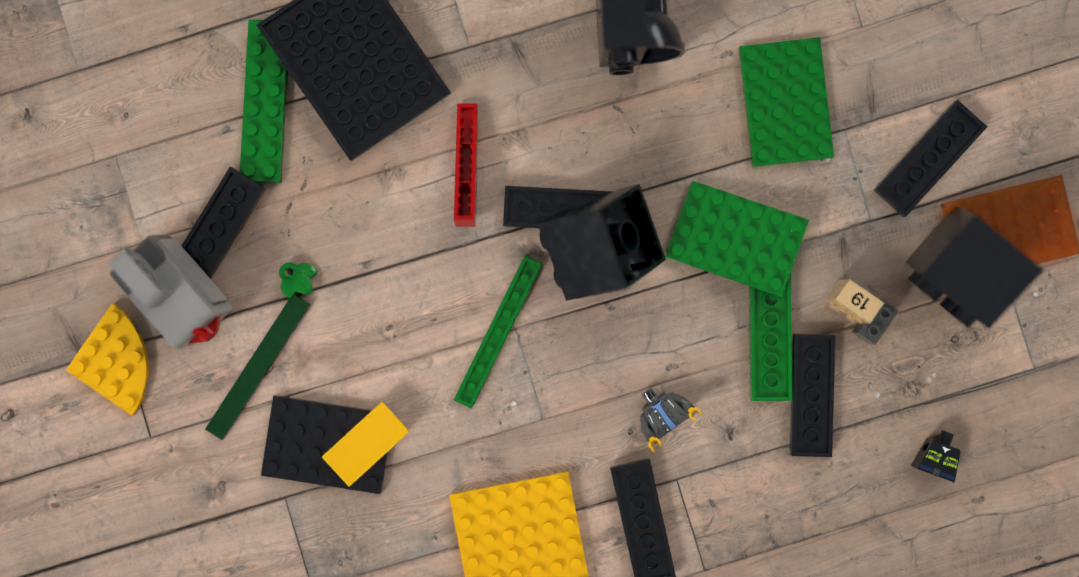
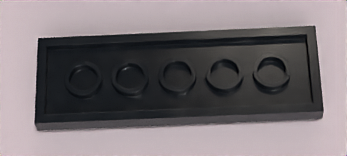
(930, 158)
(531, 205)
(222, 220)
(812, 395)
(642, 519)

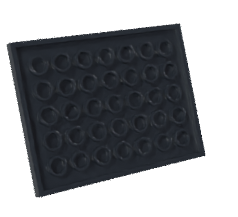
(354, 67)

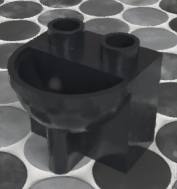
(635, 34)

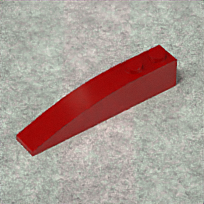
(466, 165)

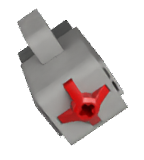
(171, 290)

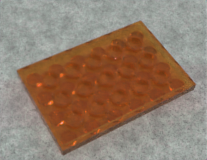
(1029, 216)

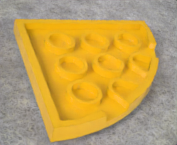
(114, 361)

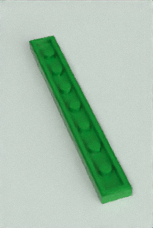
(498, 332)

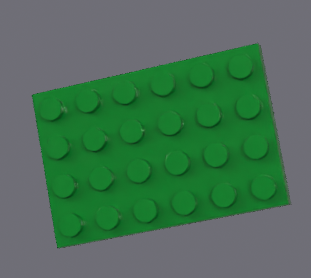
(786, 102)
(737, 238)

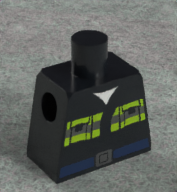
(938, 457)

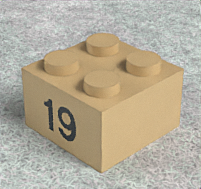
(853, 301)

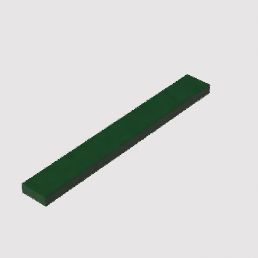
(257, 367)

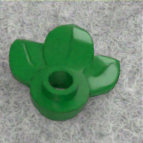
(299, 280)

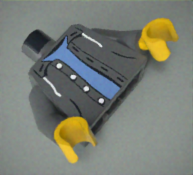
(664, 414)

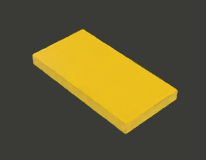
(365, 443)

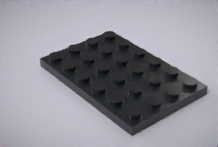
(300, 436)

